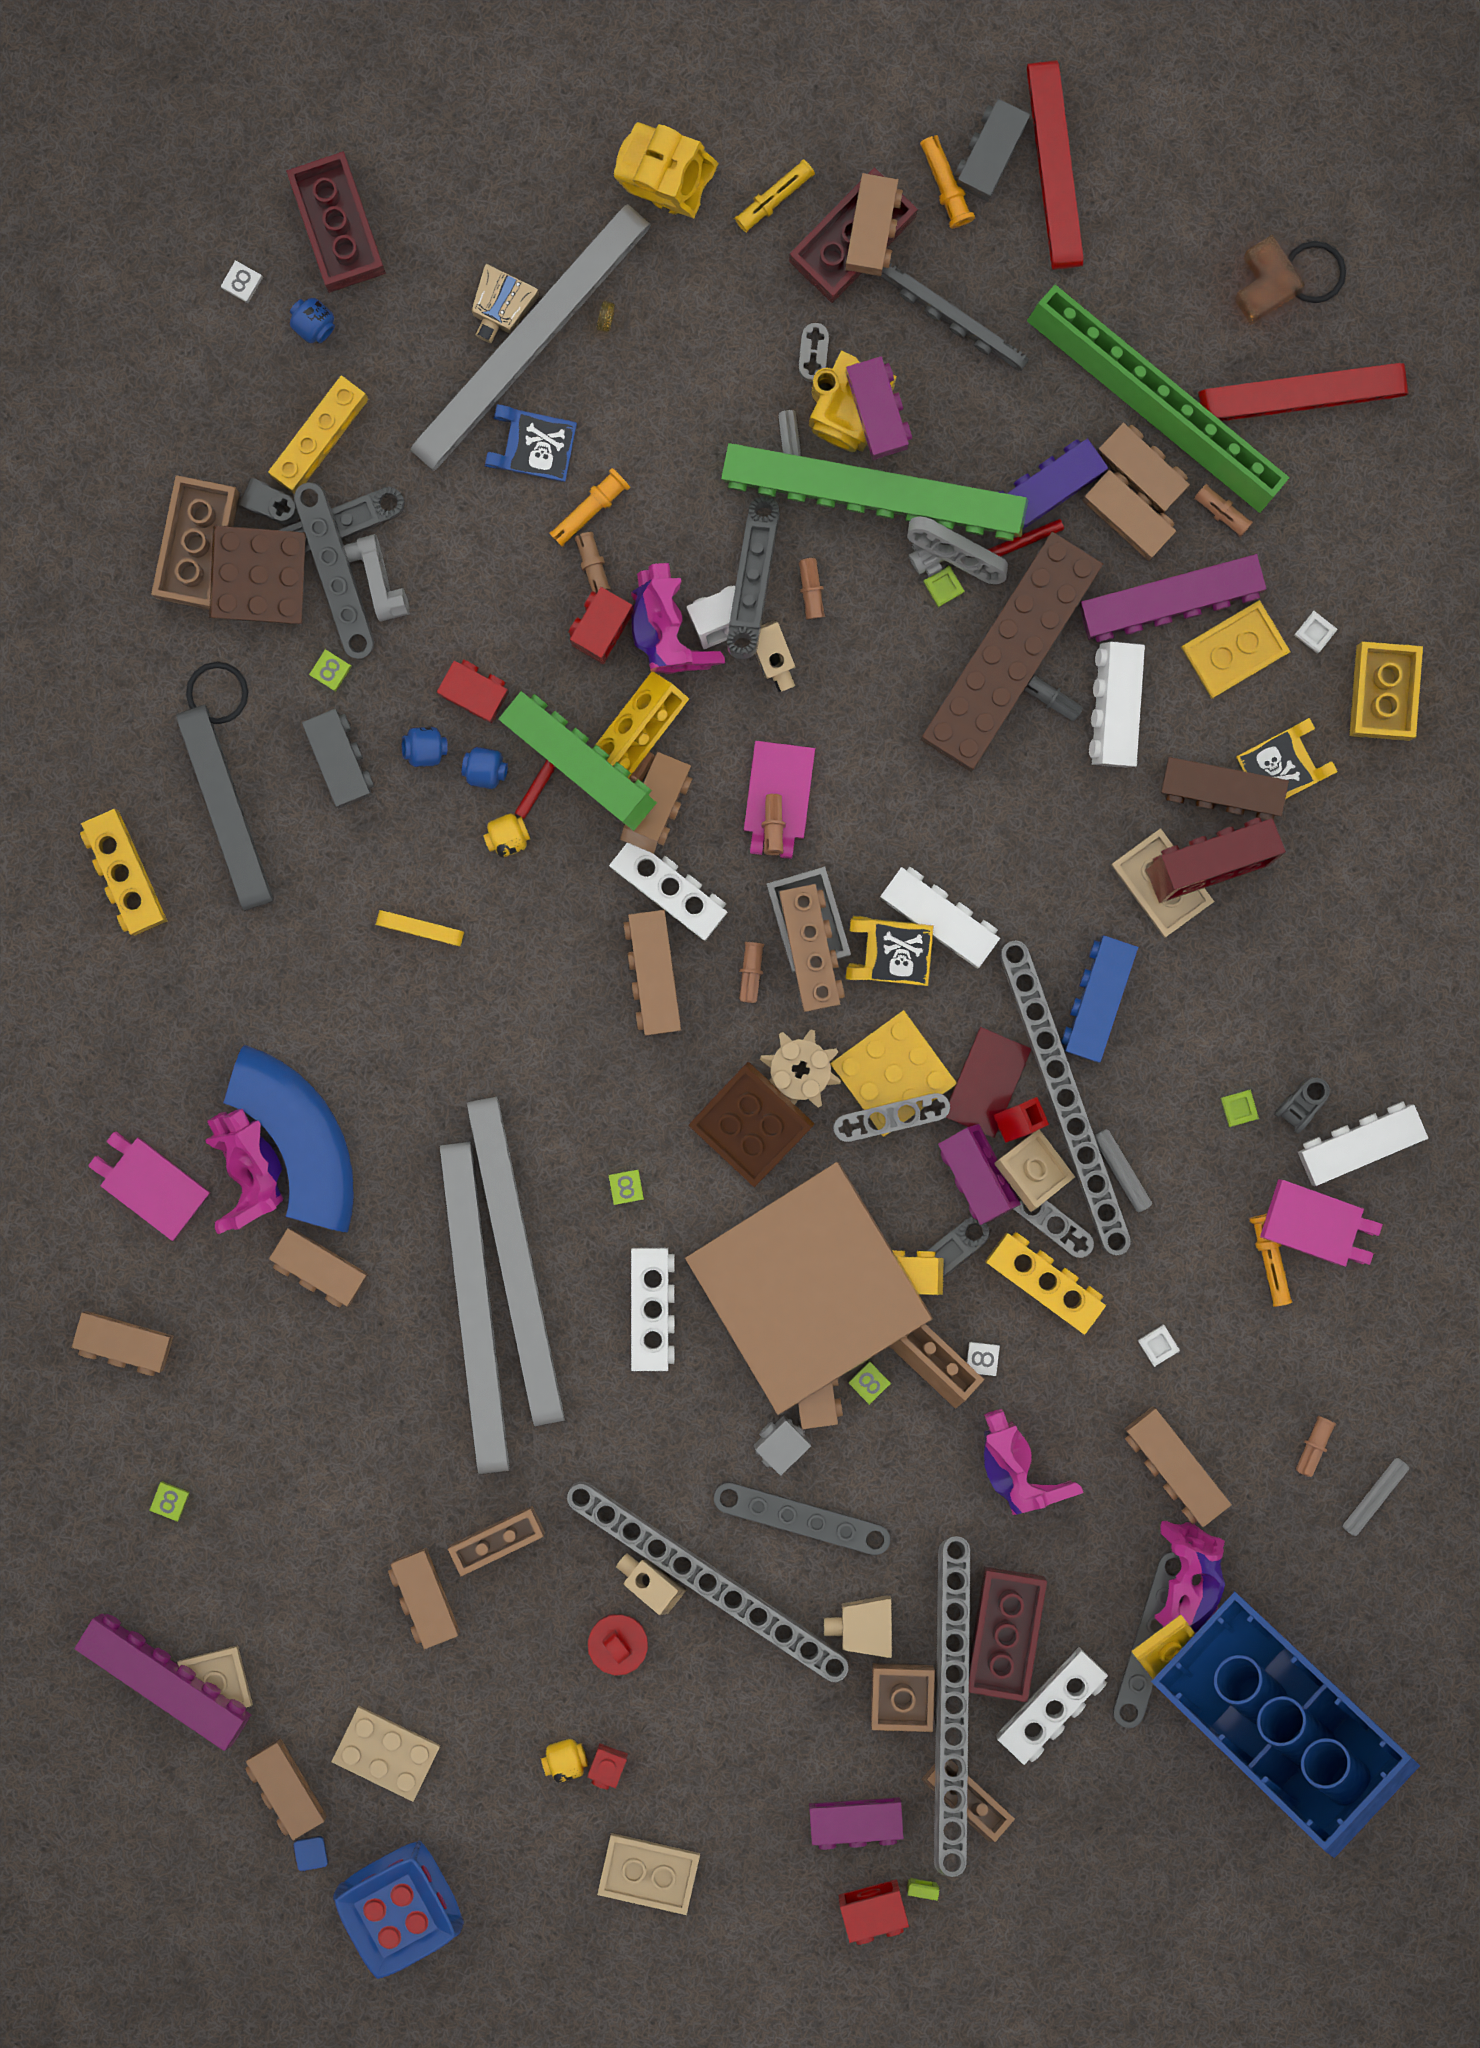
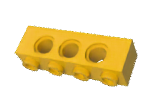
(318, 434)
(642, 722)
(112, 826)
(1080, 1316)

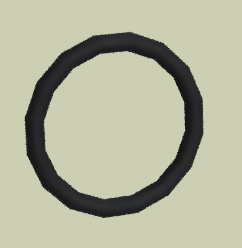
(1339, 258)
(239, 676)

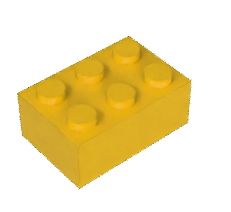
(1386, 691)

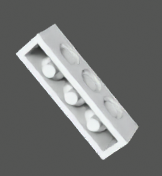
(701, 924)
(642, 1356)
(1055, 1688)

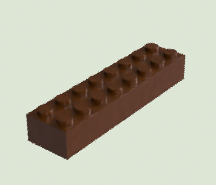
(1011, 651)

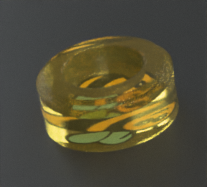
(605, 316)

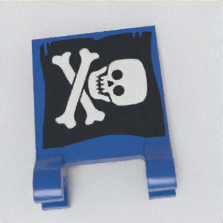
(535, 444)

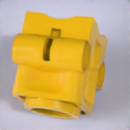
(664, 168)
(835, 413)

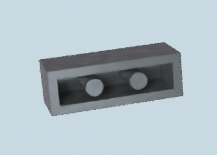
(991, 149)
(338, 758)

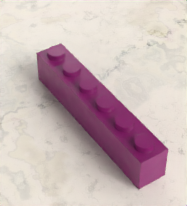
(1172, 597)
(163, 1681)

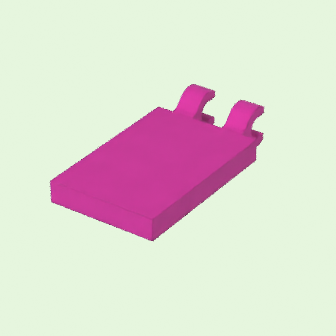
(785, 772)
(151, 1185)
(1317, 1224)

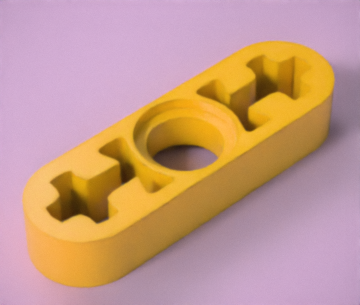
(419, 928)

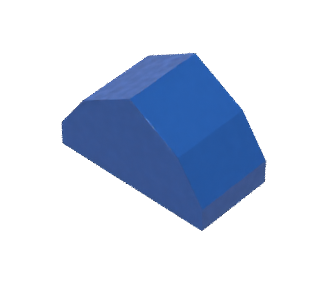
(1285, 1724)

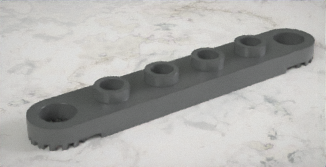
(959, 322)
(359, 514)
(334, 569)
(753, 577)
(956, 1246)
(802, 1518)
(1136, 1681)

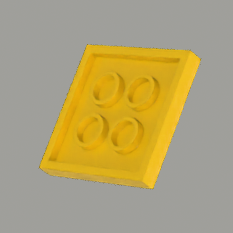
(892, 1068)

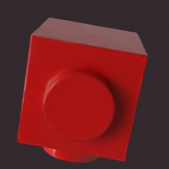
(1015, 1121)
(607, 1767)

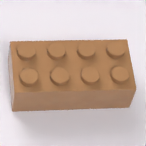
(186, 546)

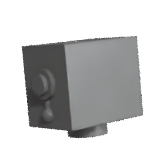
(781, 1444)

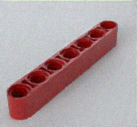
(1055, 165)
(1305, 392)

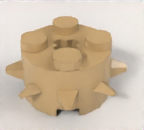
(817, 1061)

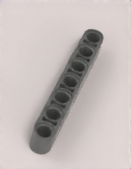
(224, 807)

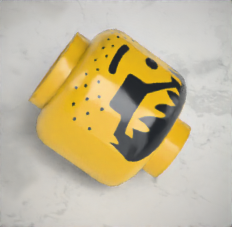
(506, 835)
(564, 1760)

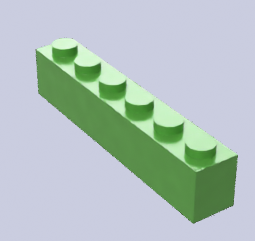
(579, 762)

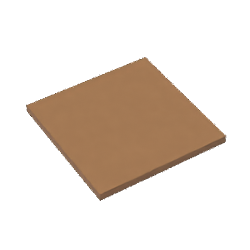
(808, 1288)

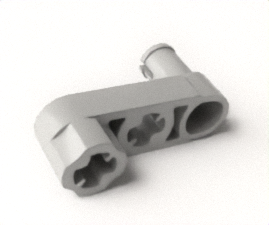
(386, 603)

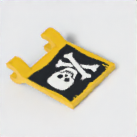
(1286, 759)
(894, 951)

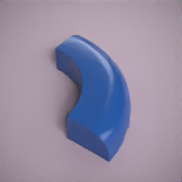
(304, 1133)

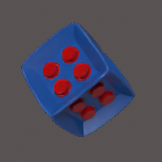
(398, 1909)

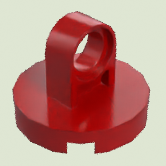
(617, 1644)

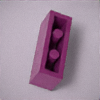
(878, 407)
(976, 1174)
(856, 1822)

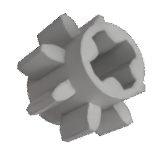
(925, 561)

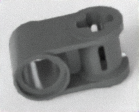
(265, 501)
(1302, 1104)

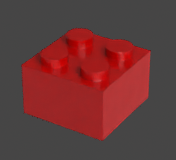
(601, 624)
(873, 1912)

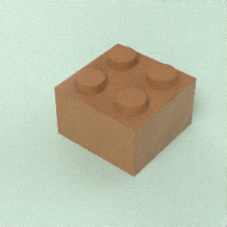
(902, 1697)

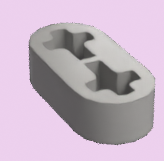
(806, 351)

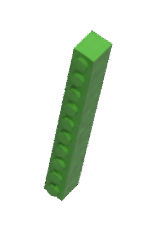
(1157, 398)
(874, 490)

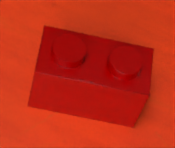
(473, 691)

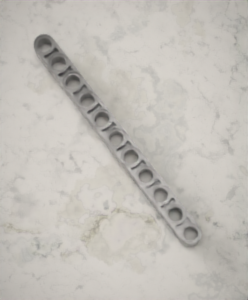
(530, 337)
(1075, 1109)
(515, 1261)
(474, 1308)
(715, 1594)
(944, 1719)

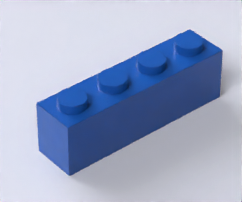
(1100, 998)

